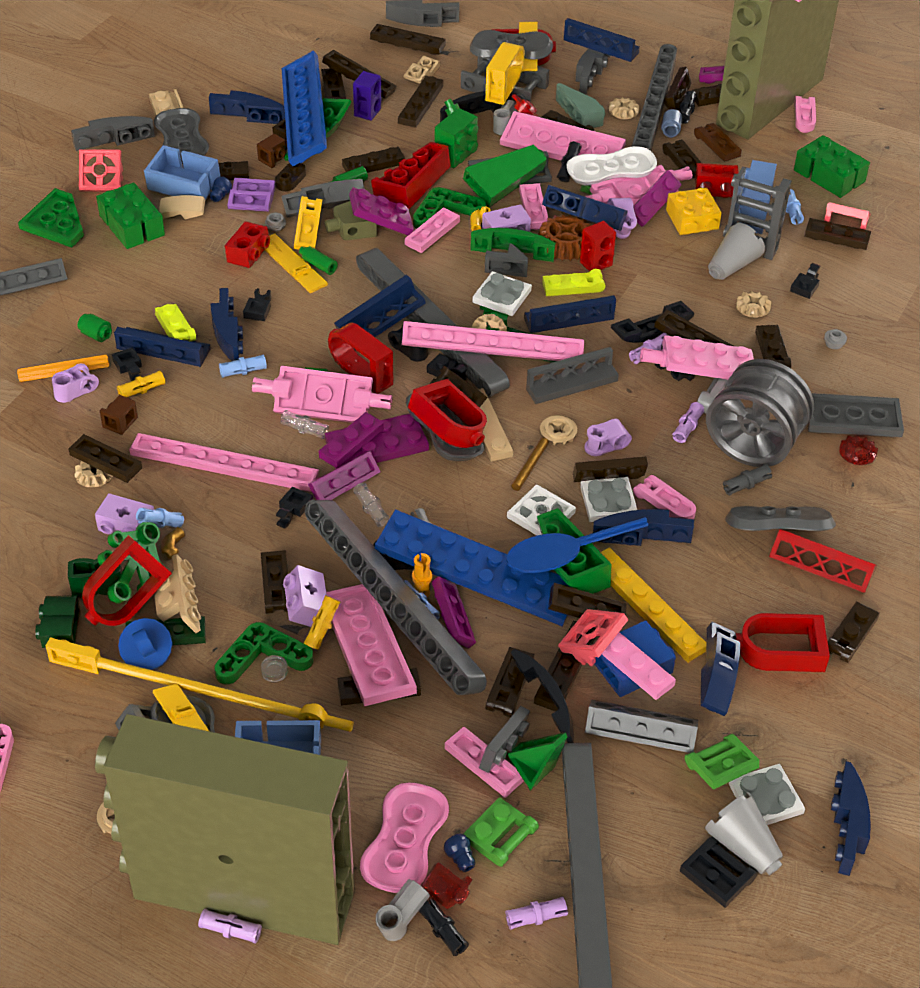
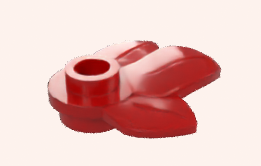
(524, 106)

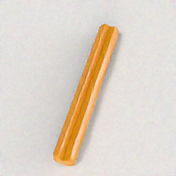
(49, 370)

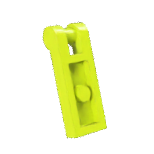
(573, 283)
(174, 323)

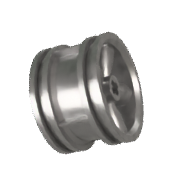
(748, 432)

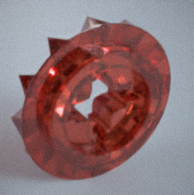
(863, 456)

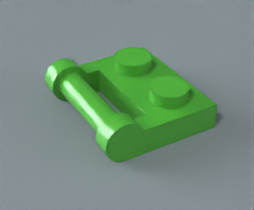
(723, 761)
(494, 826)

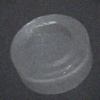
(274, 668)

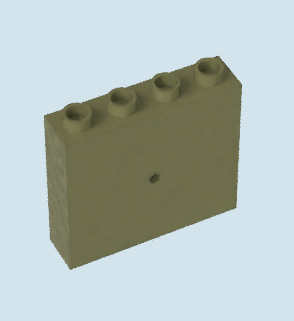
(771, 57)
(231, 826)

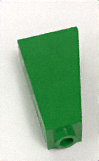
(503, 174)

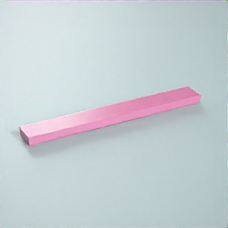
(490, 341)
(223, 462)

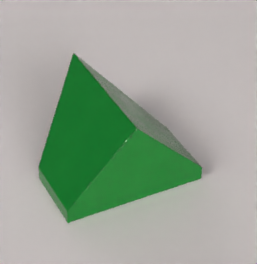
(537, 757)

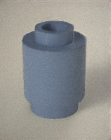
(671, 123)

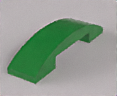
(500, 238)

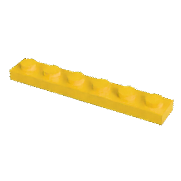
(654, 609)

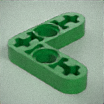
(443, 197)
(261, 644)

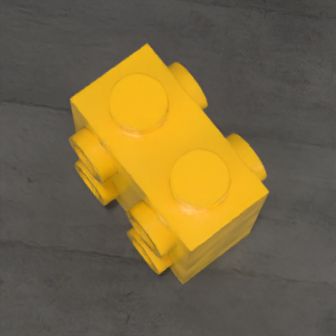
(693, 211)

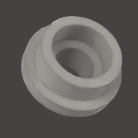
(275, 221)
(835, 339)

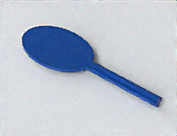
(555, 549)

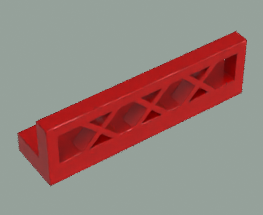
(830, 553)

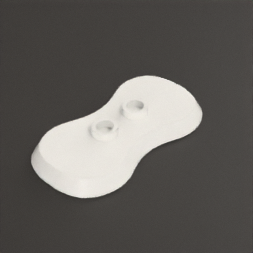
(596, 168)

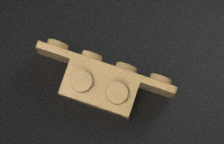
(178, 595)

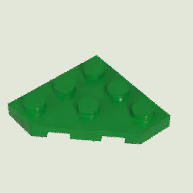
(54, 219)

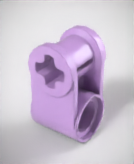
(630, 220)
(71, 383)
(606, 438)

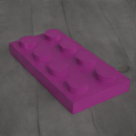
(399, 438)

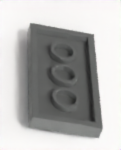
(856, 415)

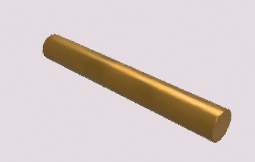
(530, 463)

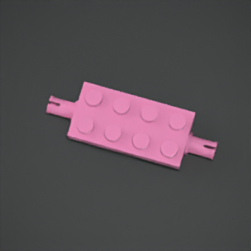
(633, 187)
(697, 357)
(322, 394)

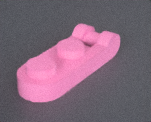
(805, 114)
(665, 498)

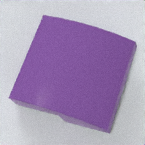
(251, 194)

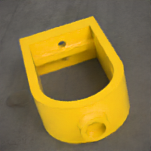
(504, 72)

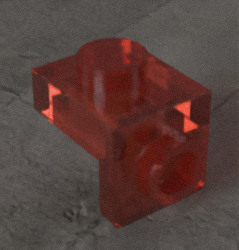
(446, 886)

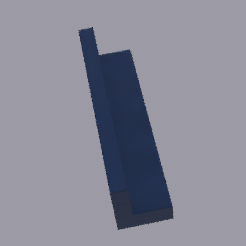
(600, 40)
(379, 305)
(570, 314)
(161, 346)

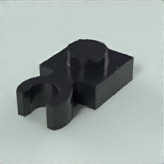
(258, 307)

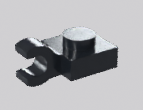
(806, 284)
(441, 360)
(128, 362)
(292, 504)

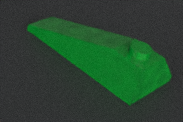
(334, 113)
(589, 569)

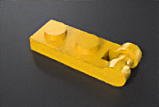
(307, 223)

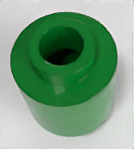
(94, 327)

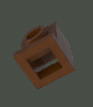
(271, 150)
(119, 414)

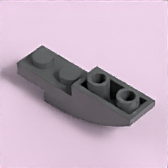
(422, 14)
(588, 66)
(113, 129)
(331, 194)

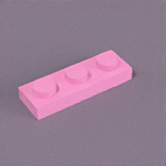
(532, 203)
(432, 230)
(639, 666)
(470, 750)

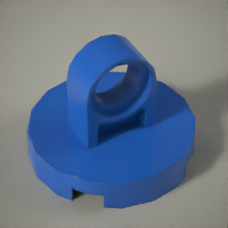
(145, 644)

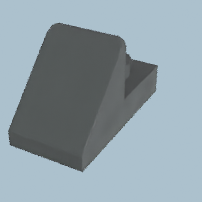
(510, 263)

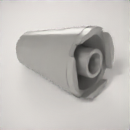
(736, 251)
(747, 835)

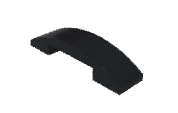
(473, 104)
(645, 329)
(531, 670)

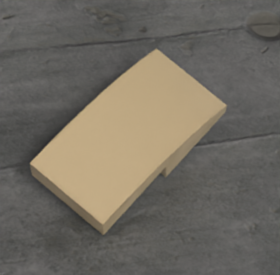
(425, 67)
(186, 205)

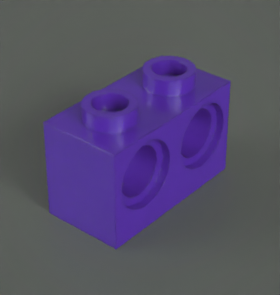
(367, 95)

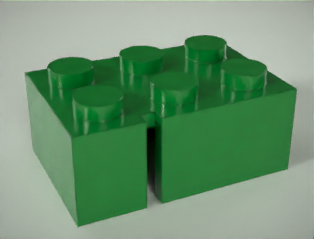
(834, 166)
(126, 210)

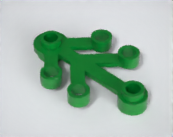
(146, 536)

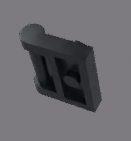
(715, 878)

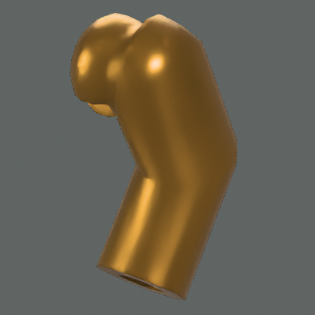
(170, 540)

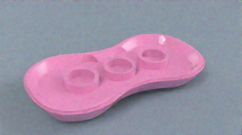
(400, 851)

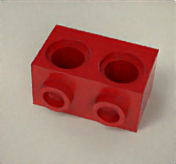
(716, 178)
(247, 244)
(597, 246)

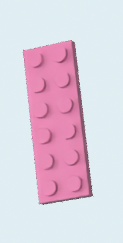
(555, 137)
(370, 647)

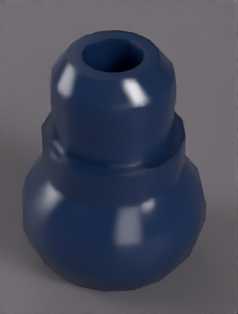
(220, 188)
(459, 850)

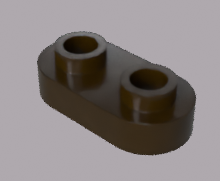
(290, 177)

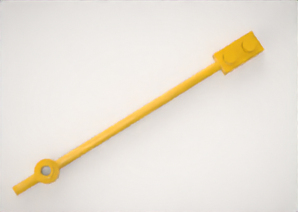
(89, 660)

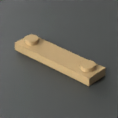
(495, 439)

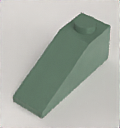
(580, 106)

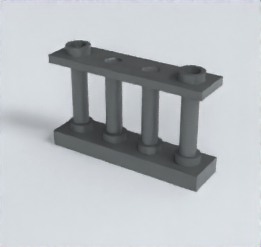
(476, 83)
(776, 210)

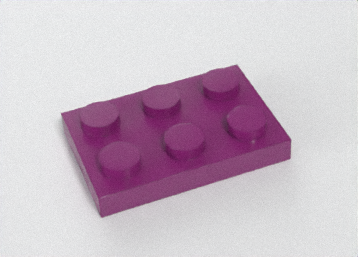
(381, 211)

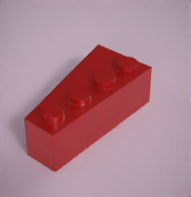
(413, 175)

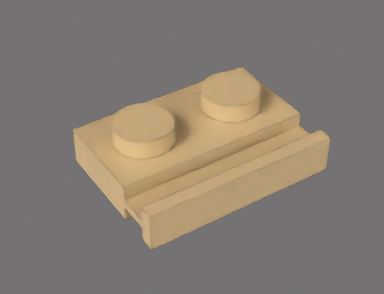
(165, 101)

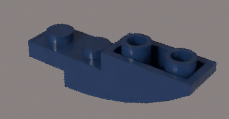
(248, 105)
(584, 207)
(226, 326)
(659, 527)
(720, 670)
(853, 815)

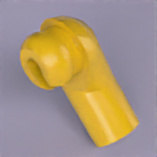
(476, 218)

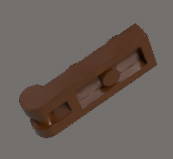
(718, 142)

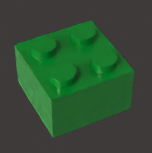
(459, 134)

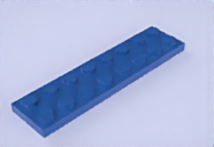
(303, 108)
(469, 565)

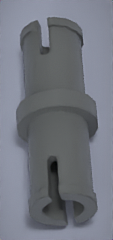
(747, 479)

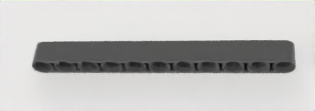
(655, 97)
(480, 367)
(396, 598)
(586, 868)

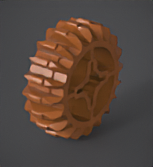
(567, 235)

